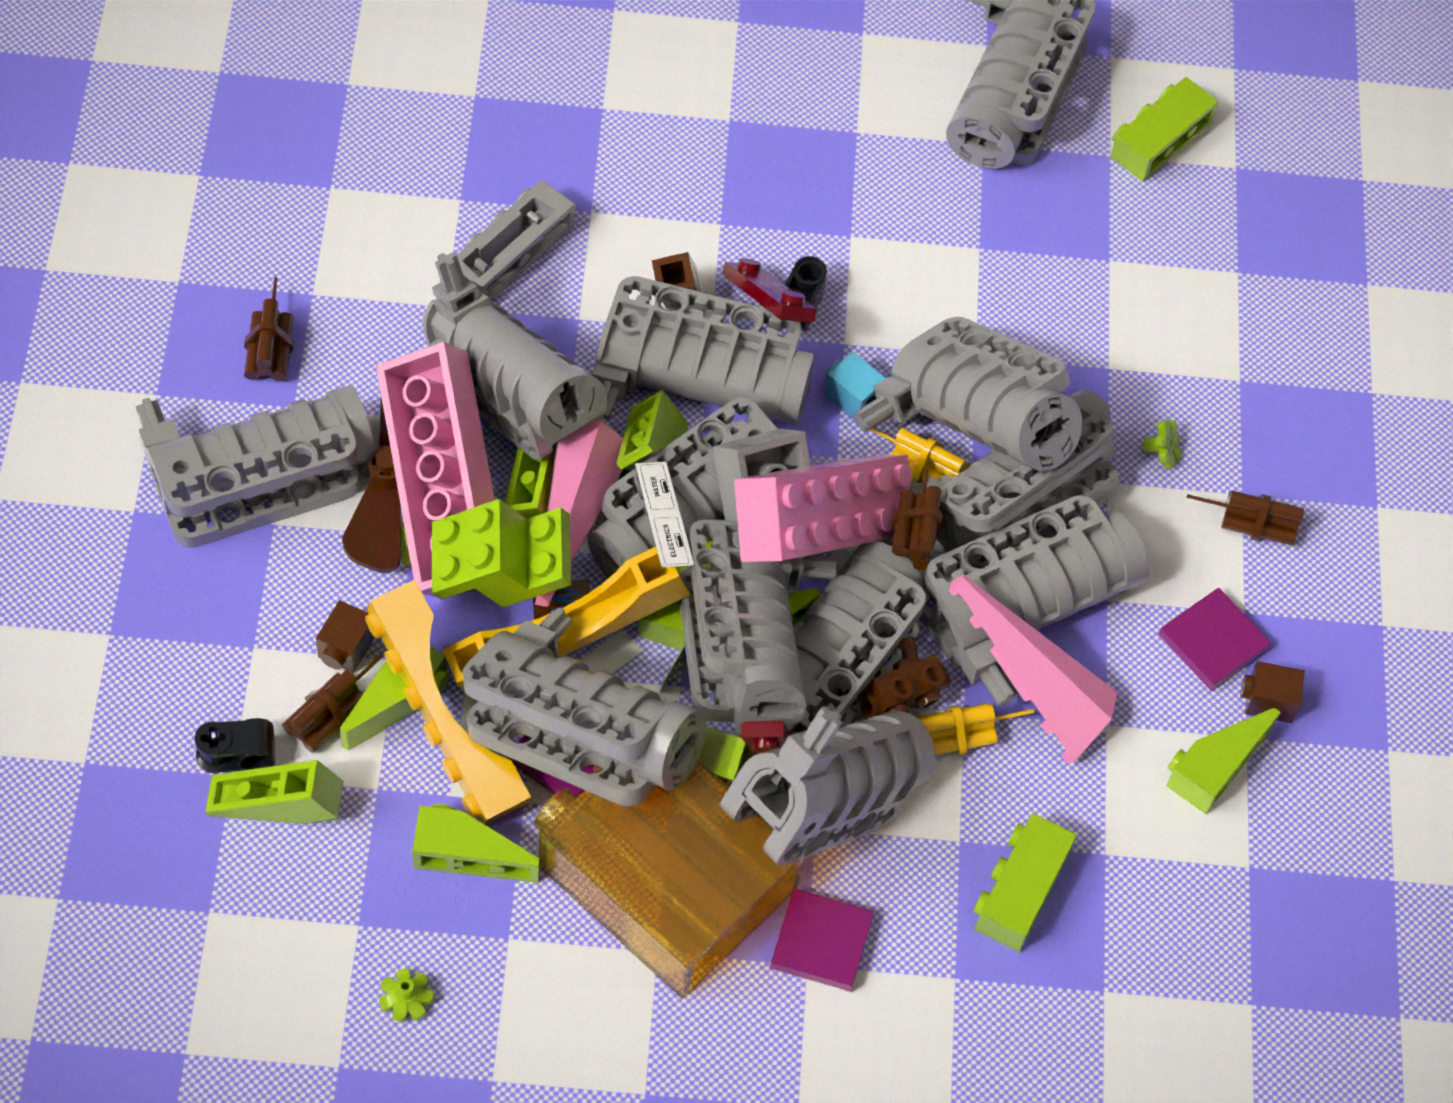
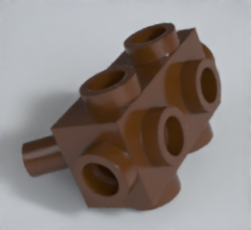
(909, 685)

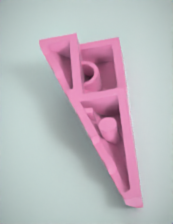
(581, 475)
(1063, 690)

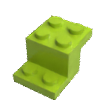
(501, 553)

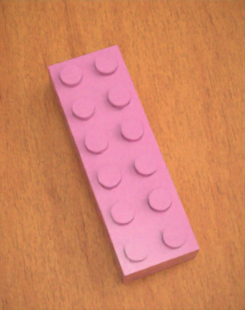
(433, 444)
(819, 507)

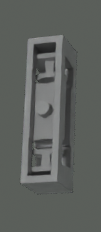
(508, 247)

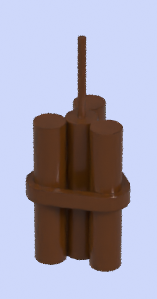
(269, 341)
(1259, 517)
(917, 524)
(326, 709)

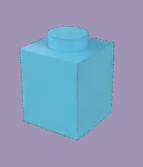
(852, 383)

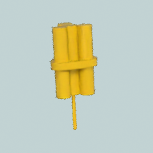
(924, 454)
(964, 727)

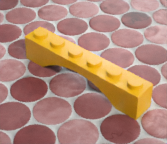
(628, 595)
(487, 779)

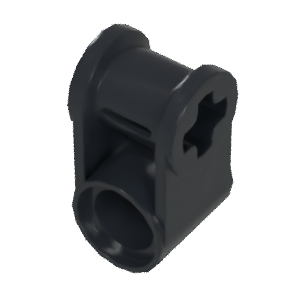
(808, 268)
(240, 745)

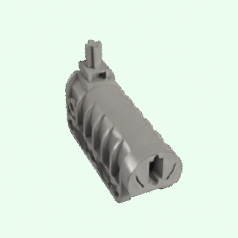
(700, 354)
(517, 377)
(1003, 491)
(743, 628)

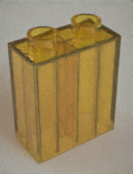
(667, 873)

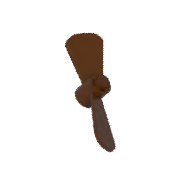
(375, 527)

